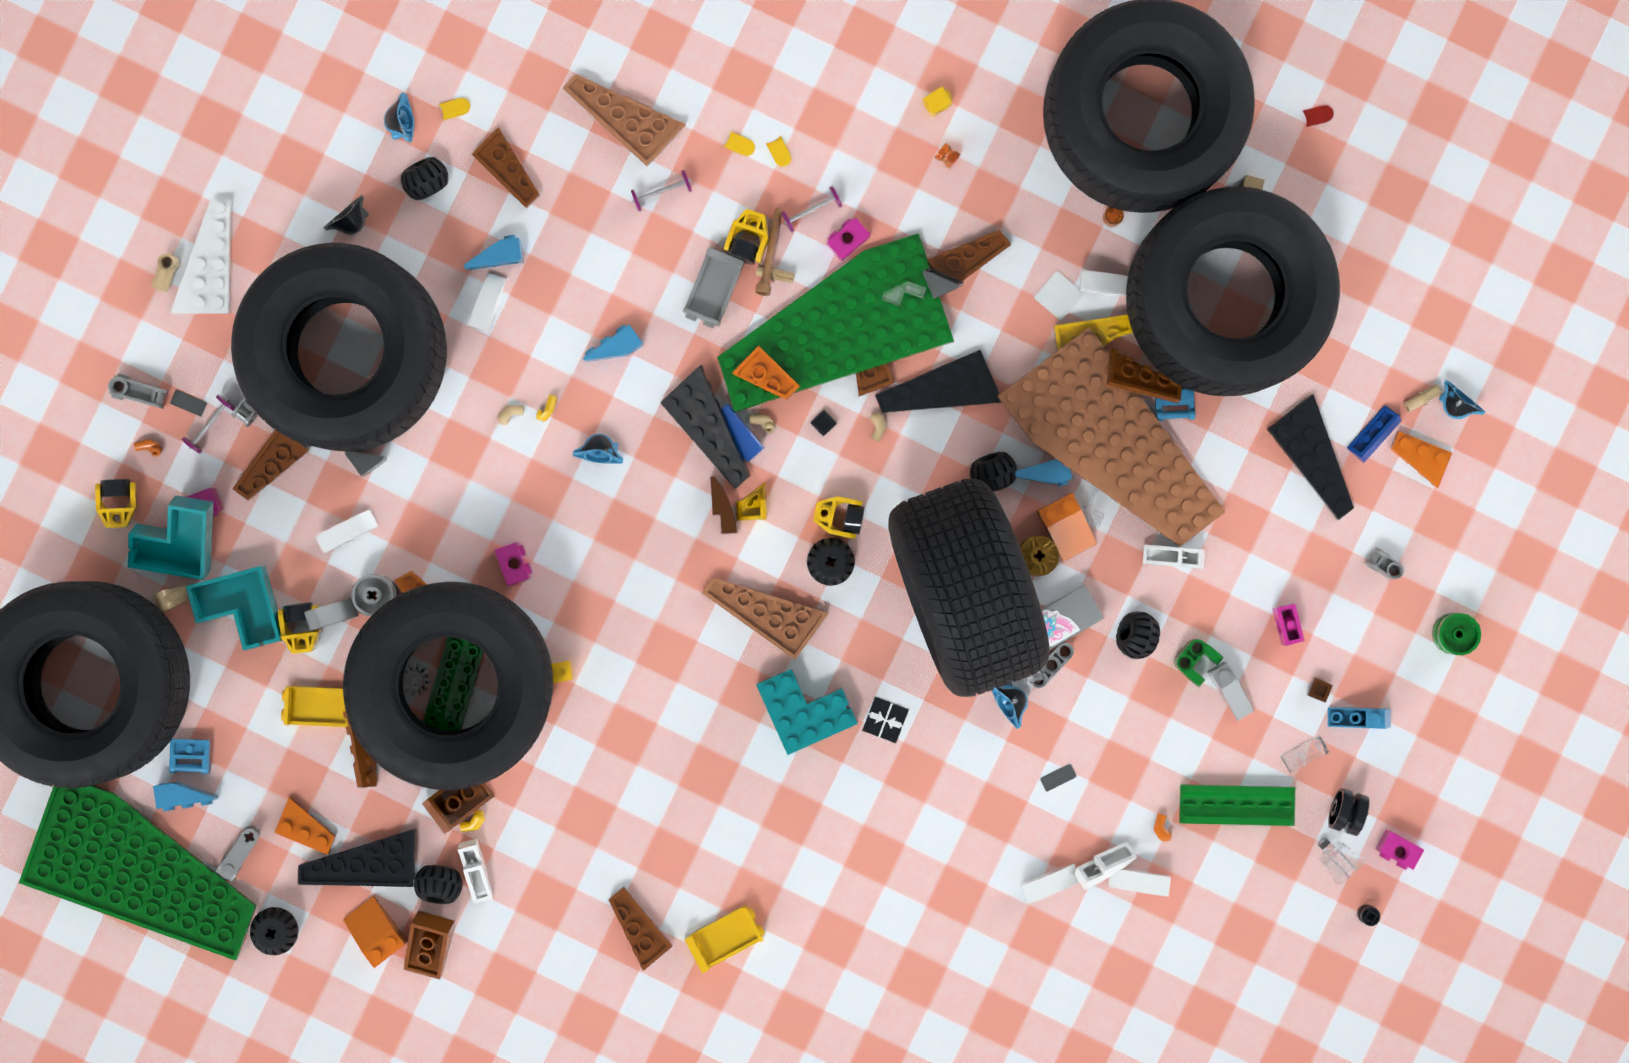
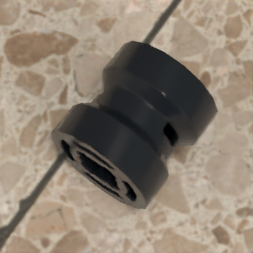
(1365, 913)

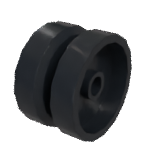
(1348, 812)

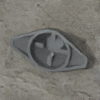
(350, 219)

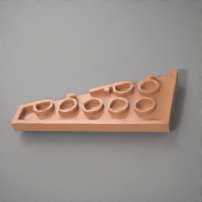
(630, 122)
(775, 619)

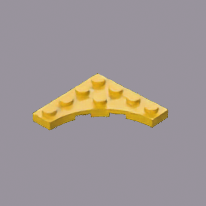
(1104, 329)

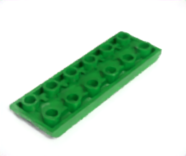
(453, 685)
(1237, 805)

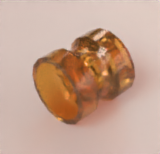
(952, 156)
(1110, 216)

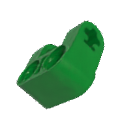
(1193, 658)

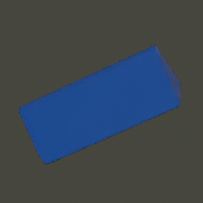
(1374, 433)
(745, 440)

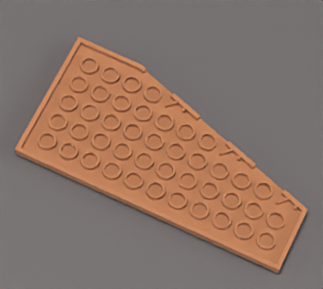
(1110, 439)

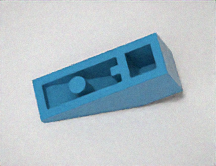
(499, 254)
(1048, 472)

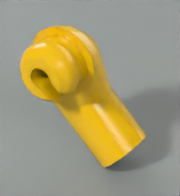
(549, 409)
(475, 823)

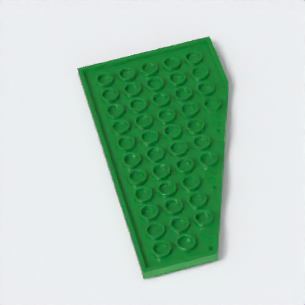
(845, 324)
(121, 864)

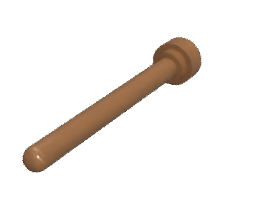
(764, 287)

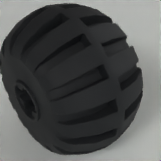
(424, 178)
(995, 470)
(825, 573)
(1138, 635)
(438, 884)
(274, 919)

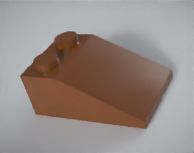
(453, 806)
(428, 944)

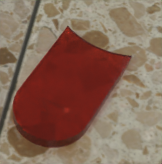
(1318, 115)

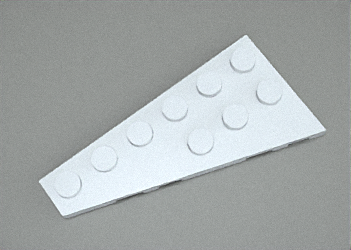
(207, 274)

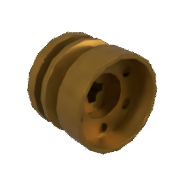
(1047, 548)

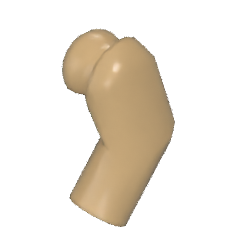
(508, 411)
(765, 421)
(880, 425)

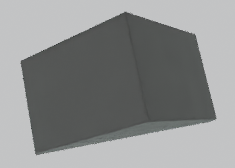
(940, 283)
(364, 462)

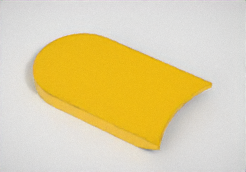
(455, 108)
(740, 144)
(779, 152)

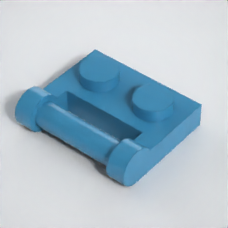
(1187, 398)
(189, 750)

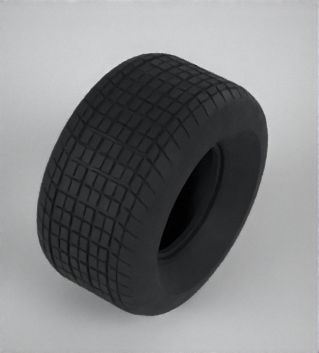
(1189, 48)
(1292, 253)
(269, 334)
(969, 587)
(150, 669)
(404, 742)

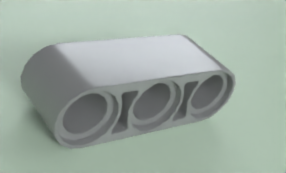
(331, 614)
(1060, 662)

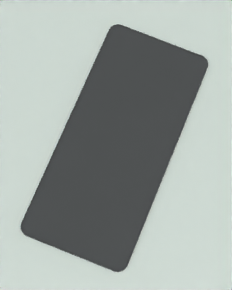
(188, 403)
(1058, 777)

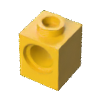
(937, 101)
(562, 671)

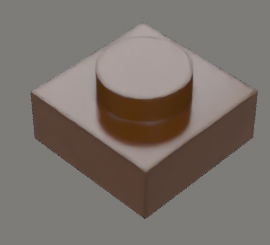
(1319, 690)

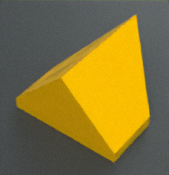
(753, 505)

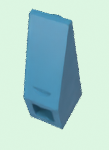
(619, 345)
(1359, 717)
(176, 793)

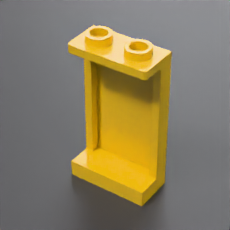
(313, 706)
(724, 937)

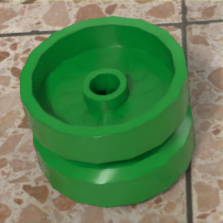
(1468, 634)

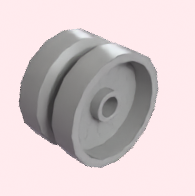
(363, 593)

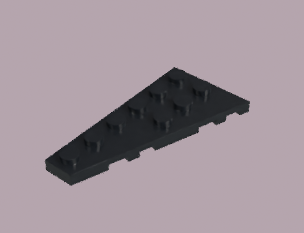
(951, 385)
(702, 418)
(1308, 446)
(377, 863)

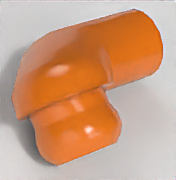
(150, 445)
(1160, 830)

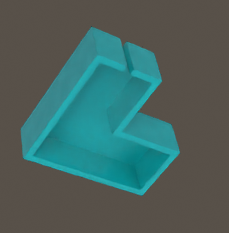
(181, 547)
(245, 596)
(801, 722)

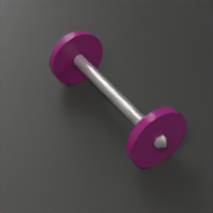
(636, 200)
(787, 221)
(192, 444)

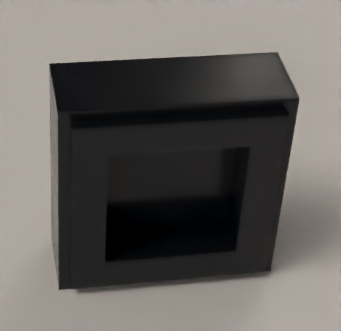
(823, 423)

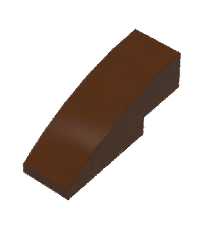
(722, 507)

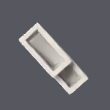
(1103, 283)
(487, 302)
(346, 531)
(1174, 556)
(1105, 865)
(475, 870)
(1141, 882)
(1049, 883)

